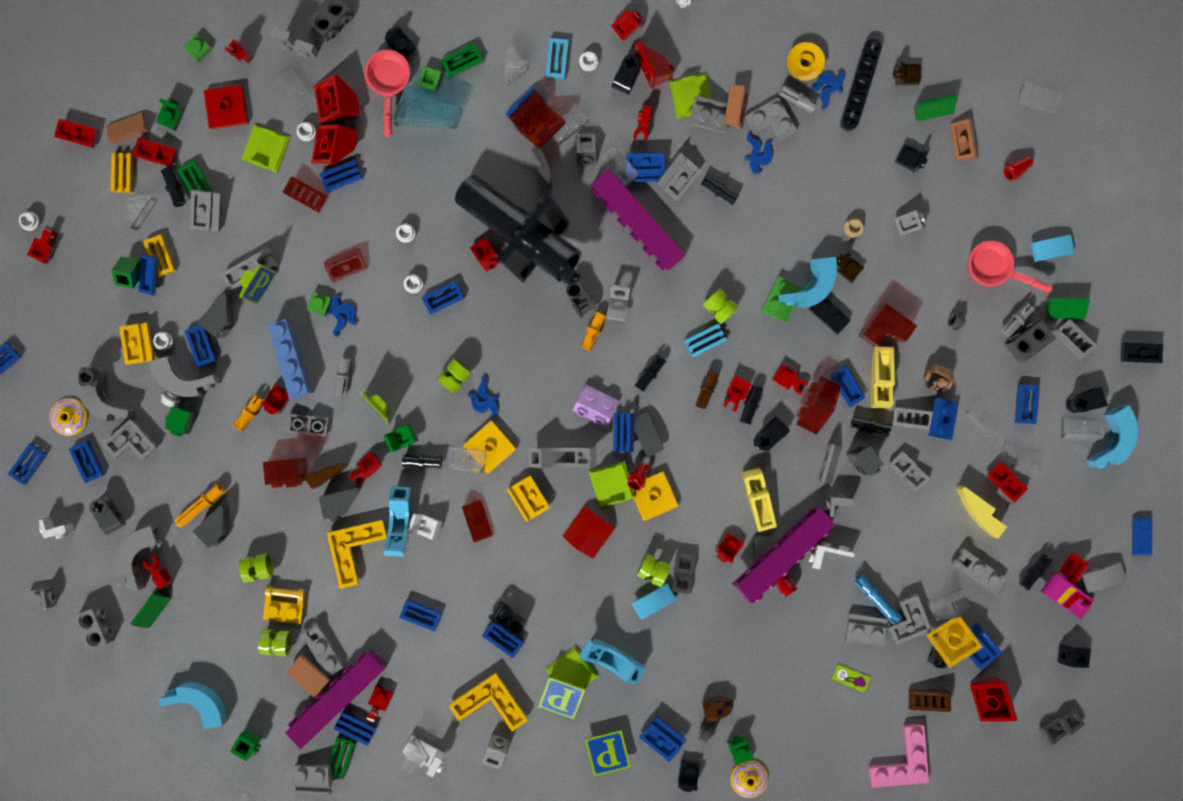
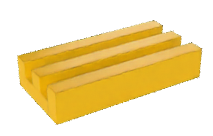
(118, 186)
(154, 240)

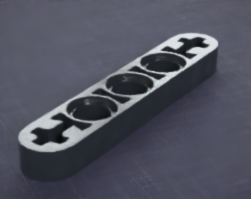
(867, 77)

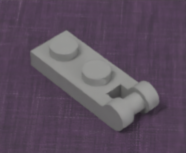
(235, 273)
(979, 571)
(322, 649)

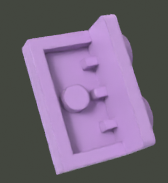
(595, 406)

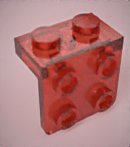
(536, 120)

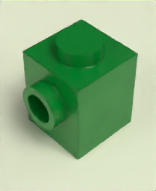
(126, 272)
(179, 421)
(246, 745)

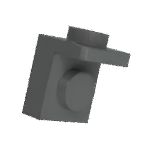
(586, 149)

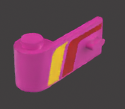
(1067, 595)

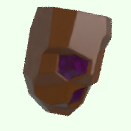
(717, 708)

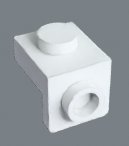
(424, 526)
(47, 529)

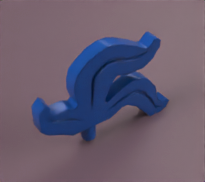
(828, 79)
(763, 159)
(343, 308)
(485, 405)

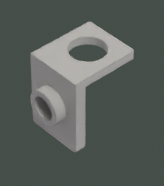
(618, 303)

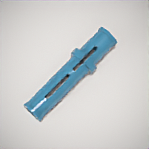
(871, 592)

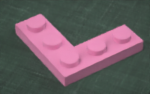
(913, 771)

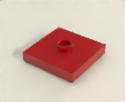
(226, 107)

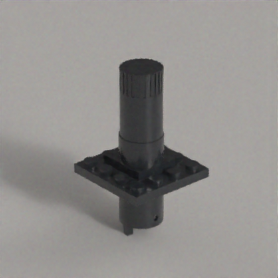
(530, 238)

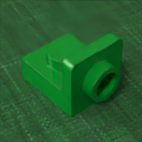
(170, 114)
(740, 749)

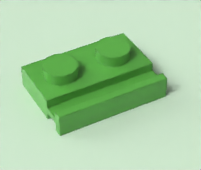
(773, 307)

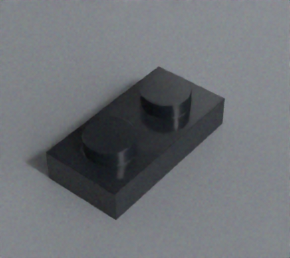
(830, 315)
(1142, 352)

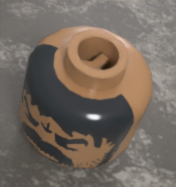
(938, 378)

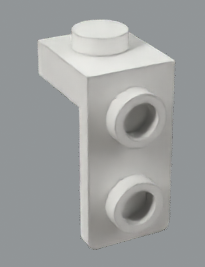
(816, 555)
(435, 761)

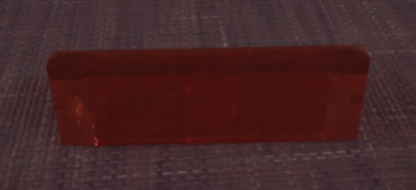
(345, 264)
(477, 520)

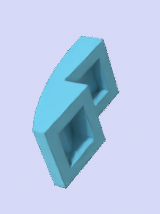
(1052, 248)
(653, 601)

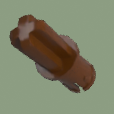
(707, 390)

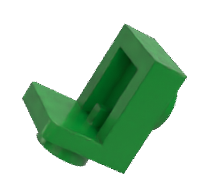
(401, 438)

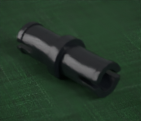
(173, 187)
(719, 190)
(650, 373)
(751, 405)
(870, 426)
(422, 461)
(1035, 572)

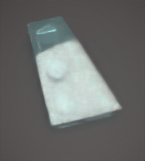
(426, 110)

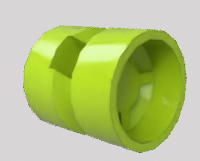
(720, 306)
(454, 376)
(253, 568)
(653, 570)
(273, 642)

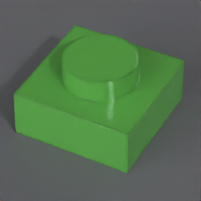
(197, 47)
(429, 79)
(319, 303)

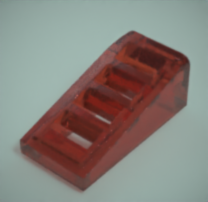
(290, 187)

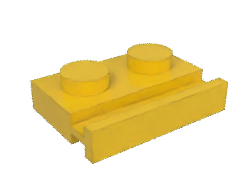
(137, 343)
(528, 498)

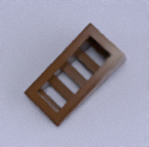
(320, 477)
(938, 707)

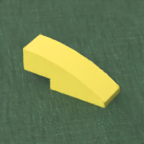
(882, 378)
(759, 499)
(981, 512)

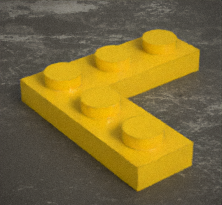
(342, 555)
(496, 691)

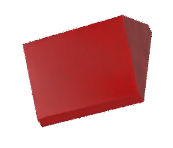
(588, 532)
(993, 700)

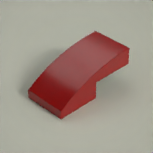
(154, 152)
(1007, 482)

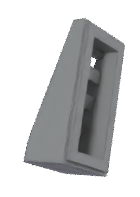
(1080, 334)
(919, 426)

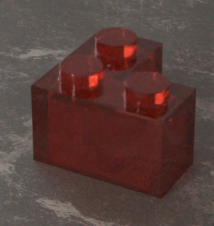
(884, 322)
(818, 405)
(285, 471)

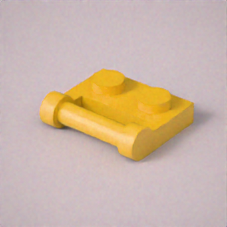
(282, 610)

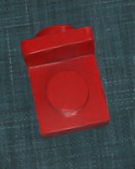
(627, 24)
(485, 254)
(276, 400)
(728, 548)

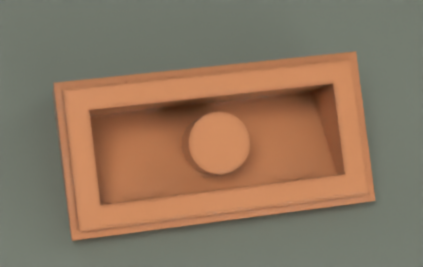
(736, 106)
(127, 128)
(964, 139)
(307, 676)

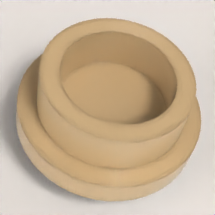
(853, 228)

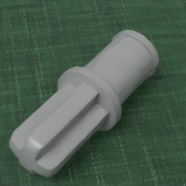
(798, 99)
(1017, 320)
(342, 377)

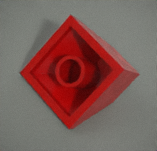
(654, 65)
(335, 100)
(333, 144)

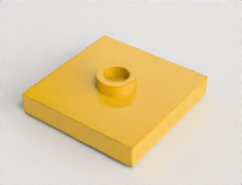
(494, 443)
(655, 497)
(954, 641)

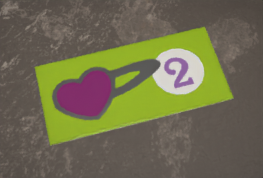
(851, 678)

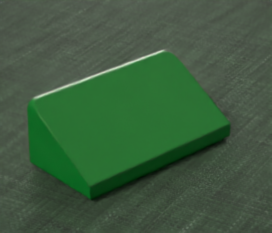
(935, 108)
(1067, 308)
(151, 610)

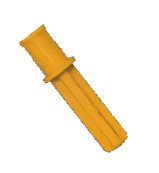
(206, 500)

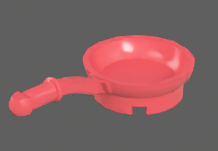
(387, 75)
(993, 264)

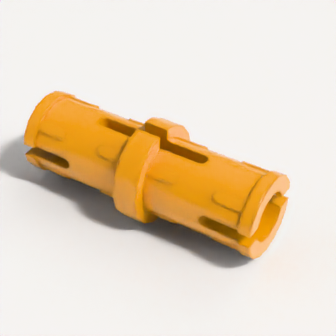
(593, 331)
(248, 413)

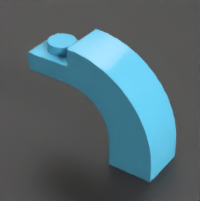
(820, 284)
(1123, 441)
(400, 515)
(613, 659)
(202, 698)

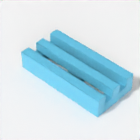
(555, 75)
(720, 333)

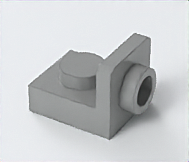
(910, 222)
(41, 598)
(496, 751)

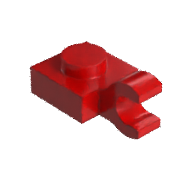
(238, 52)
(643, 118)
(41, 248)
(367, 467)
(159, 574)
(379, 700)

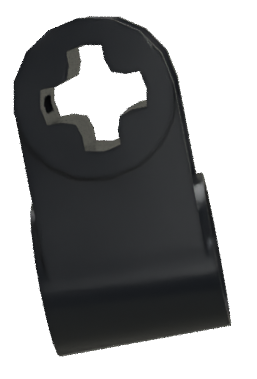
(626, 77)
(1088, 400)
(773, 432)
(507, 618)

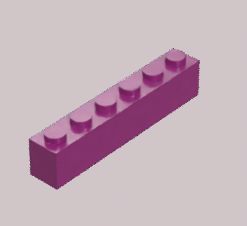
(637, 220)
(783, 555)
(336, 698)

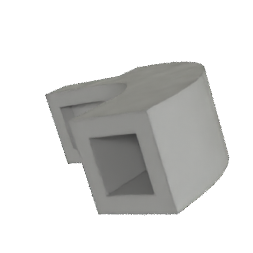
(168, 376)
(97, 402)
(562, 457)
(130, 553)

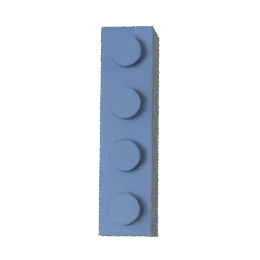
(290, 359)

